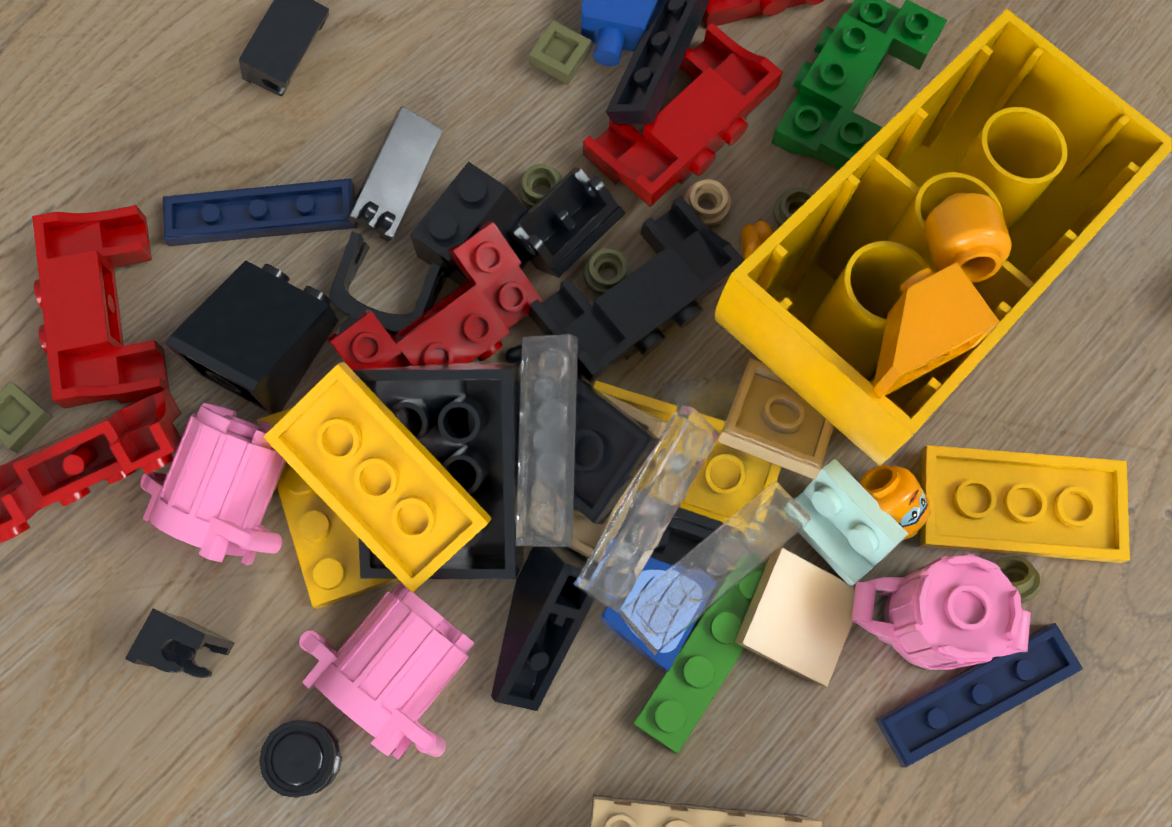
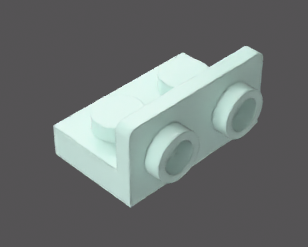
(847, 523)

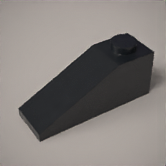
(540, 625)

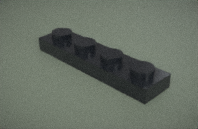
(655, 61)

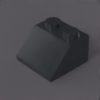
(459, 212)

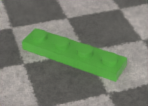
(698, 668)

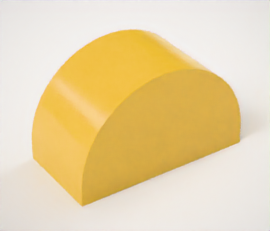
(995, 122)

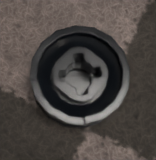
(300, 758)

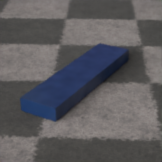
(257, 212)
(977, 696)

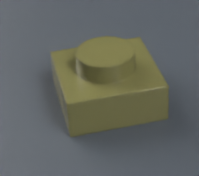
(560, 52)
(19, 417)

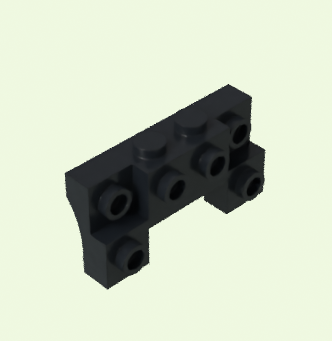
(649, 300)

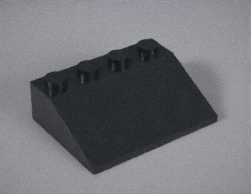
(471, 427)

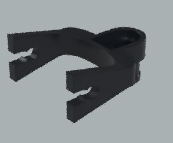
(393, 323)

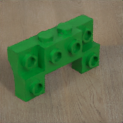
(822, 113)

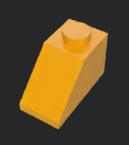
(930, 325)

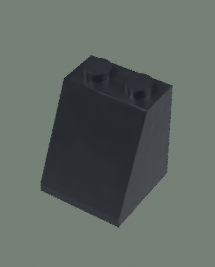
(256, 335)

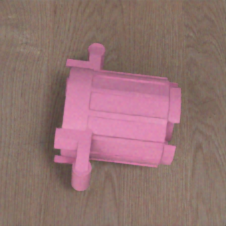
(218, 487)
(947, 613)
(391, 670)

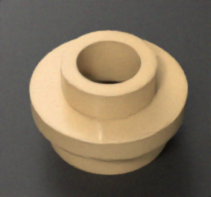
(714, 192)

